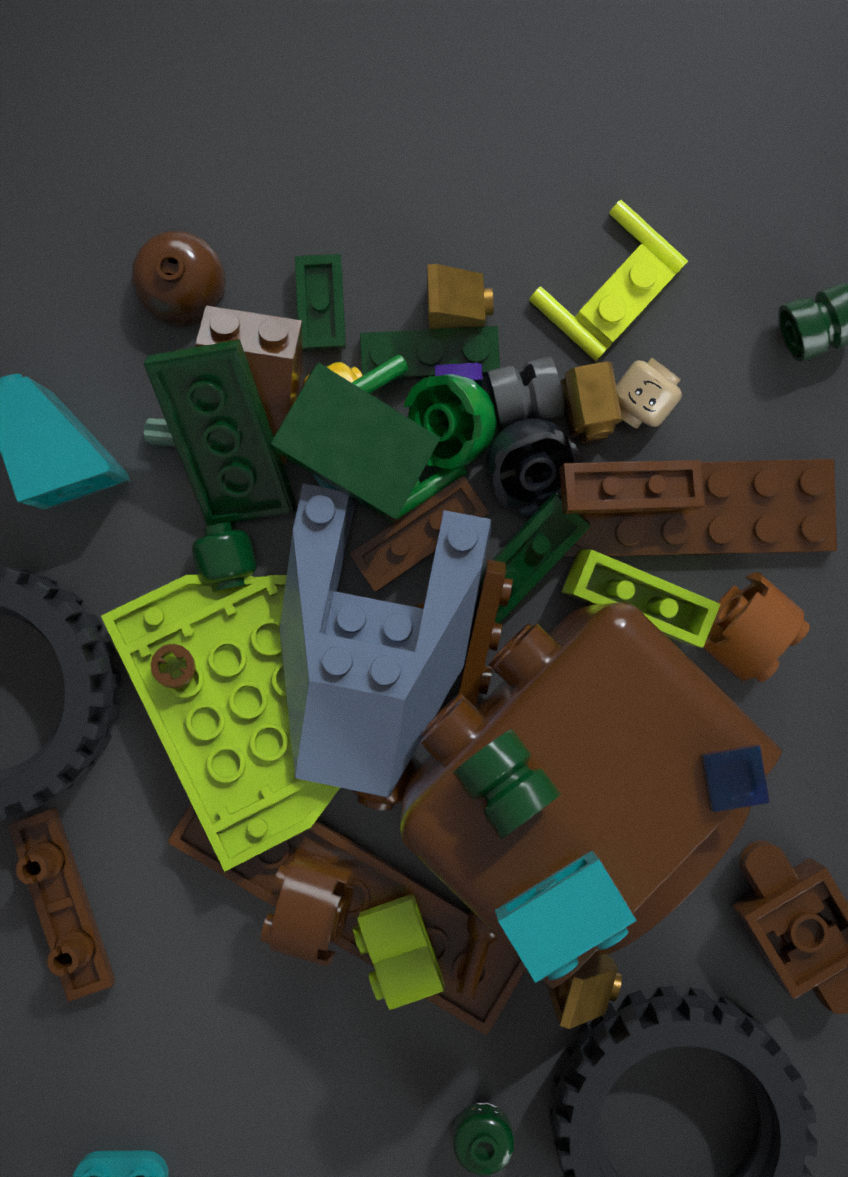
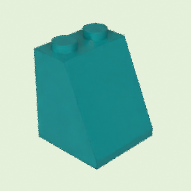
(48, 448)

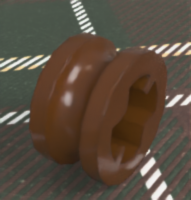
(165, 678)

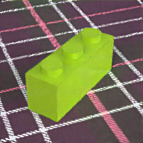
(671, 608)

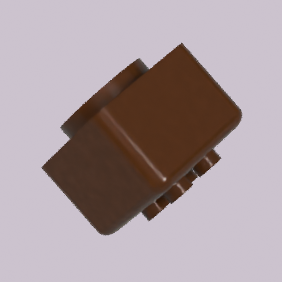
(620, 735)

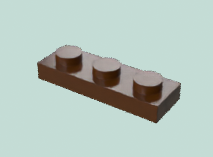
(631, 486)
(414, 534)
(485, 631)

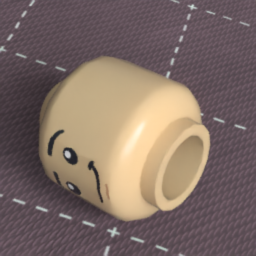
(647, 393)

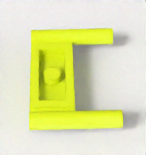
(622, 294)

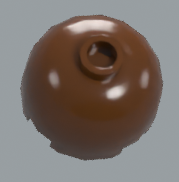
(177, 277)

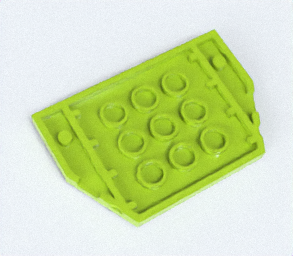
(232, 718)

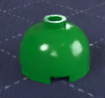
(456, 414)

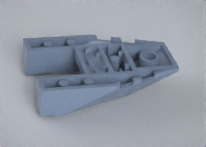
(364, 668)

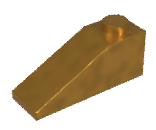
(586, 992)

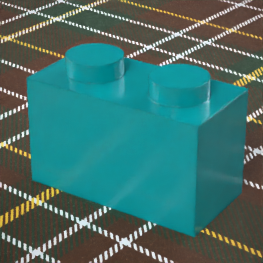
(565, 918)

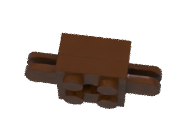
(797, 923)

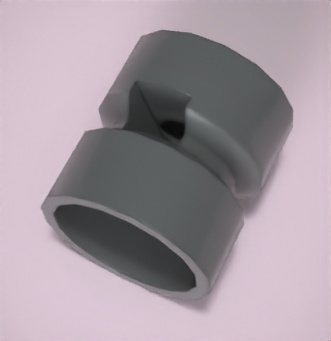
(525, 392)

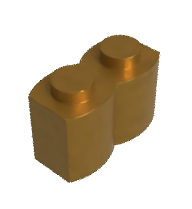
(591, 401)

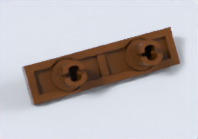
(61, 904)

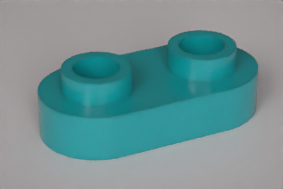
(122, 1164)

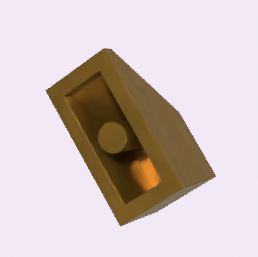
(457, 298)

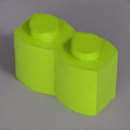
(400, 952)

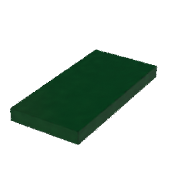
(221, 432)

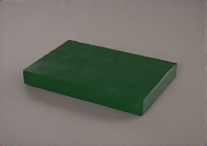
(354, 442)

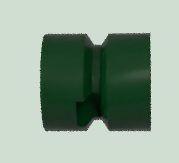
(814, 324)
(506, 783)

